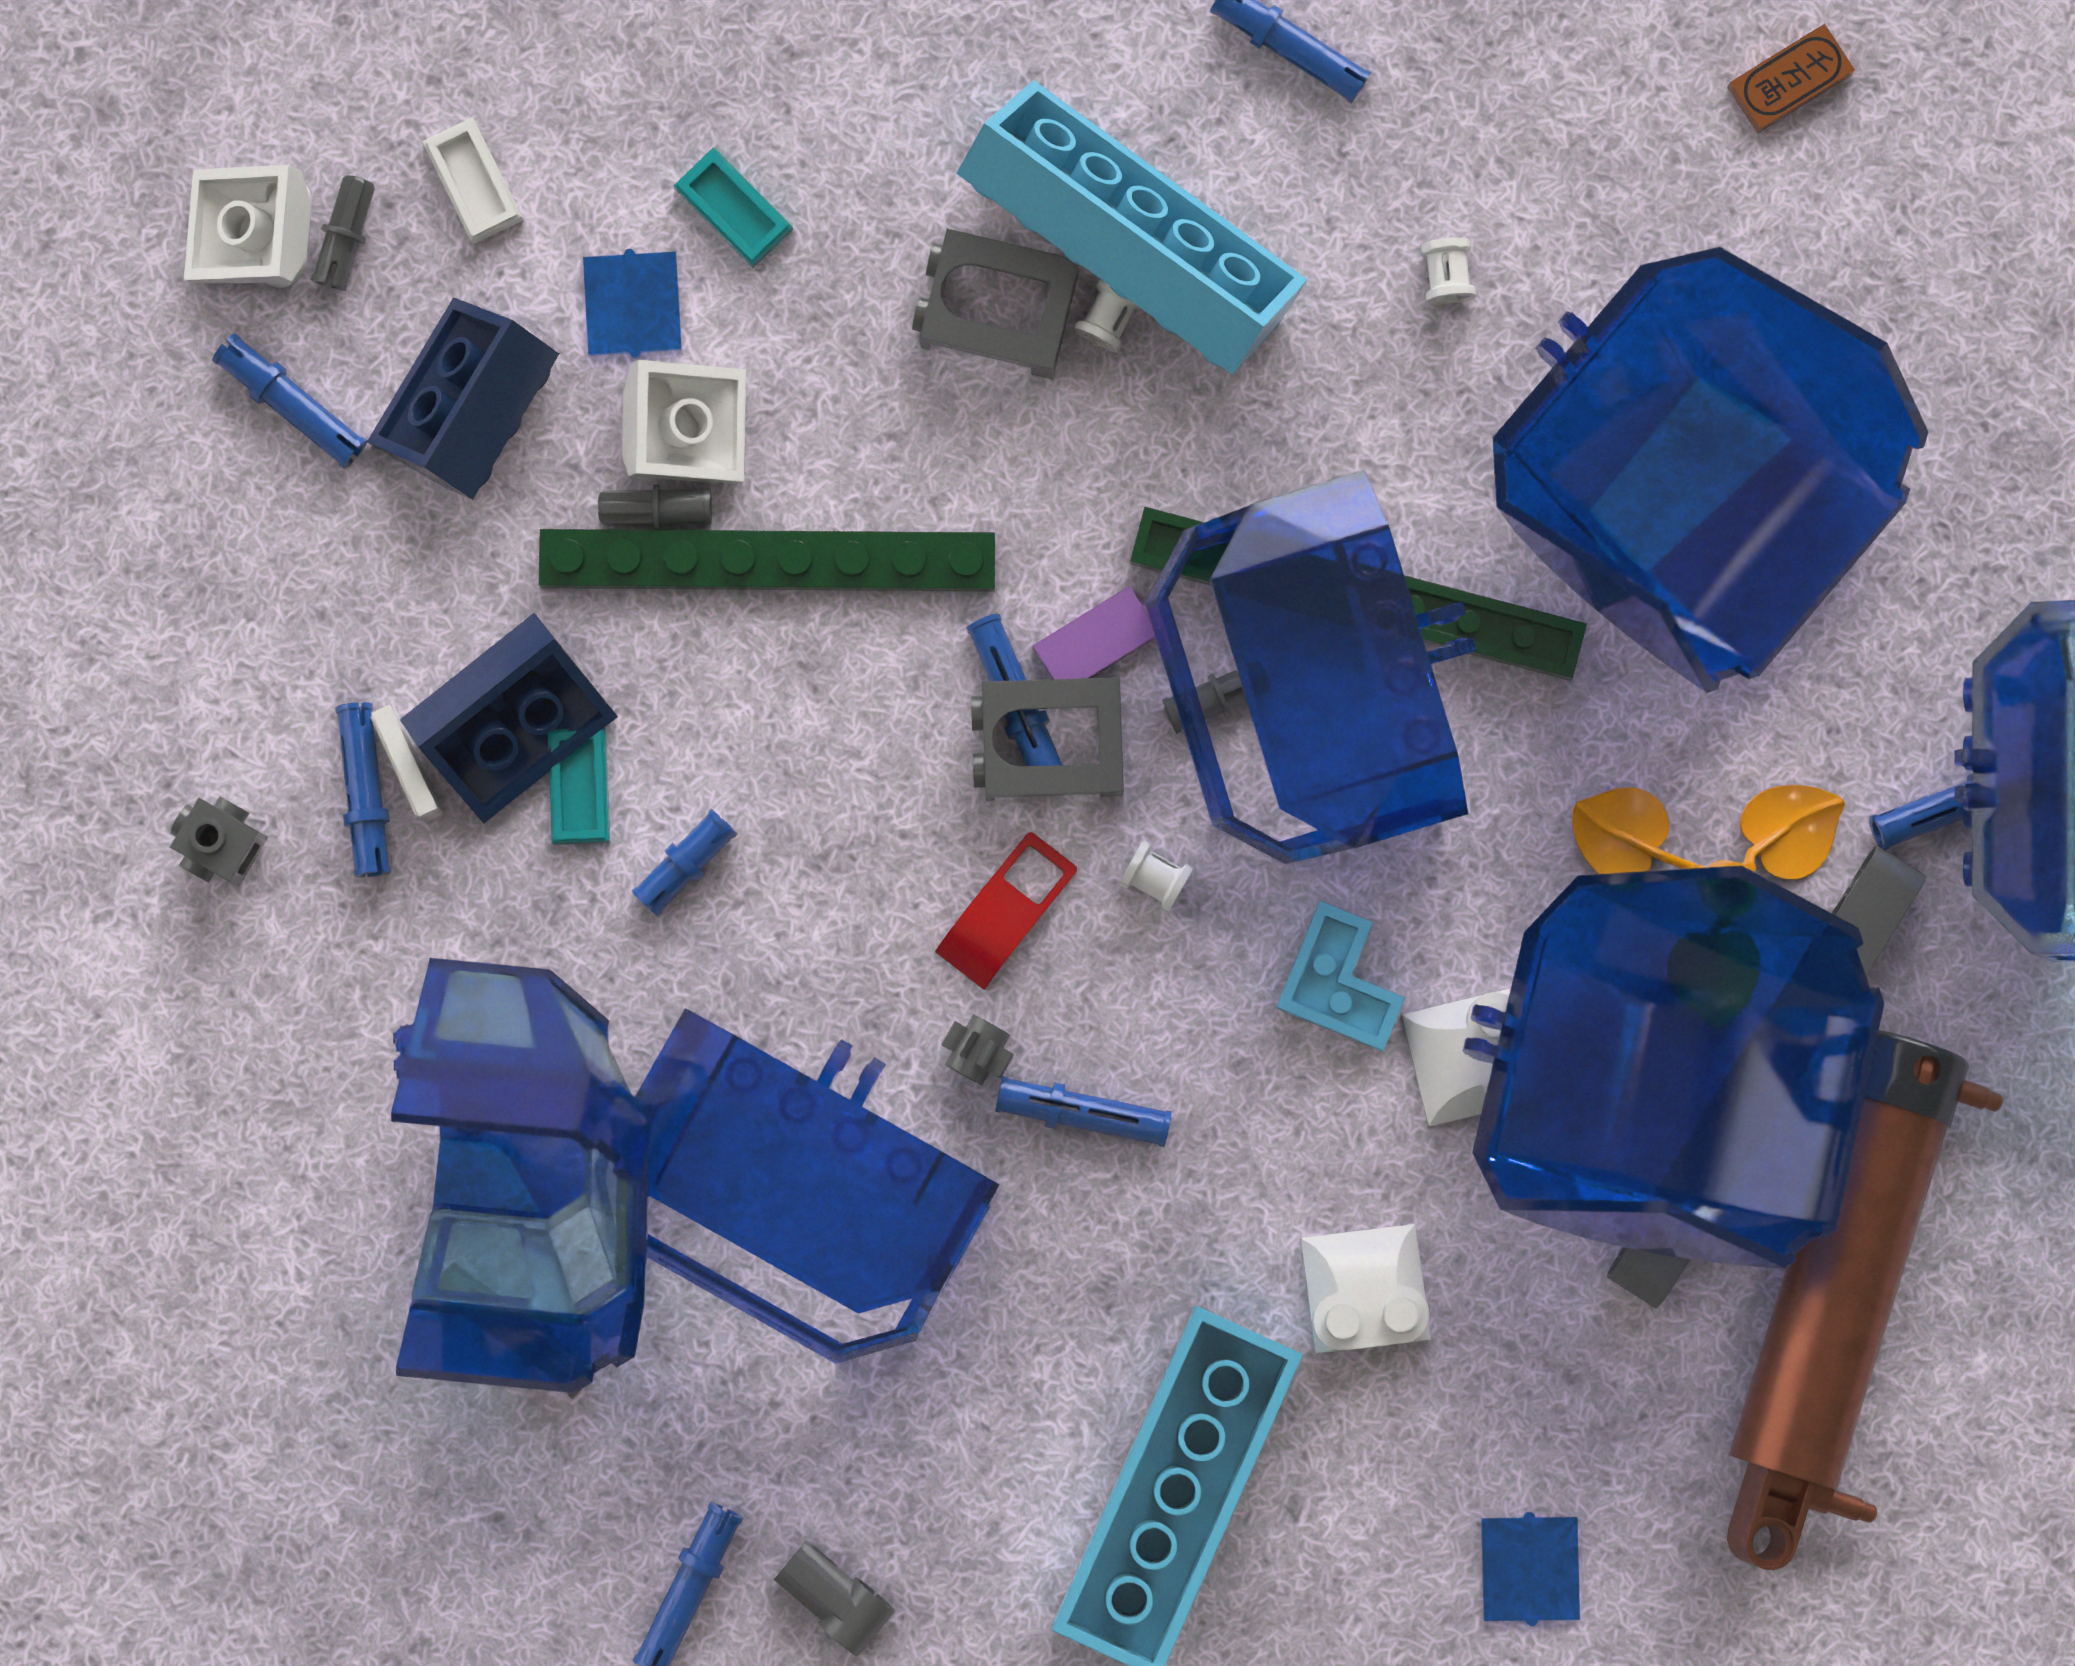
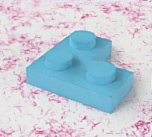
(1323, 985)

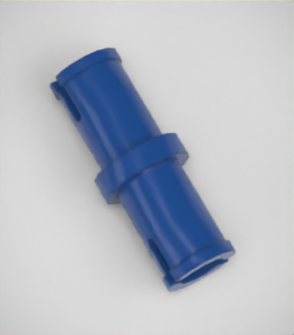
(684, 862)

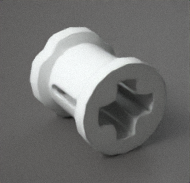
(1438, 254)
(1106, 318)
(1156, 876)

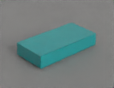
(733, 207)
(580, 792)

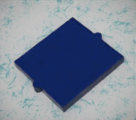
(632, 303)
(1530, 1568)

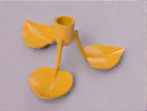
(1786, 824)

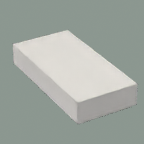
(472, 180)
(406, 763)

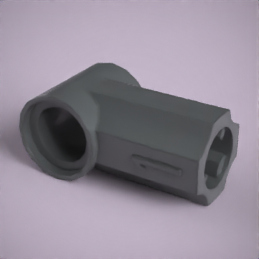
(842, 1604)

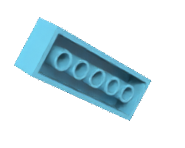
(1131, 226)
(1176, 1491)

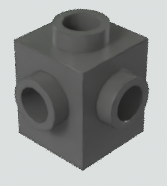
(234, 849)

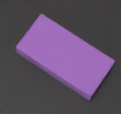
(1096, 638)

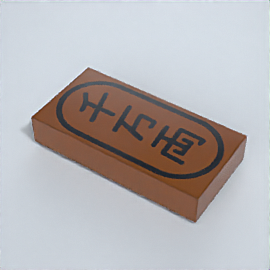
(1791, 78)

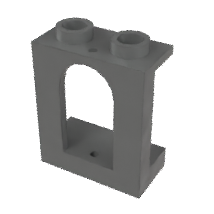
(946, 330)
(1008, 780)

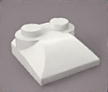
(248, 225)
(684, 422)
(1449, 1080)
(1365, 1289)

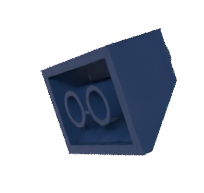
(464, 397)
(495, 716)

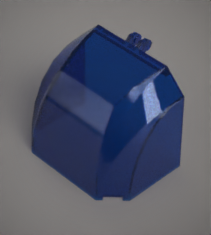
(1708, 460)
(1679, 1066)

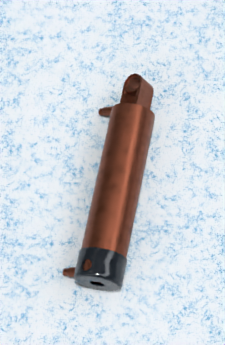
(1840, 1302)

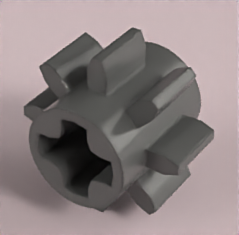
(977, 1049)

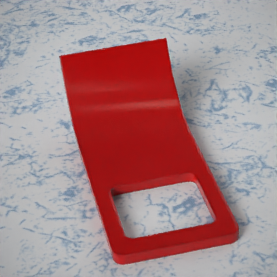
(999, 918)

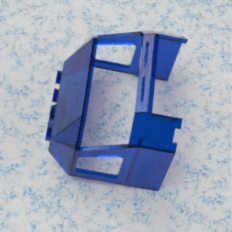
(1325, 670)
(804, 1184)

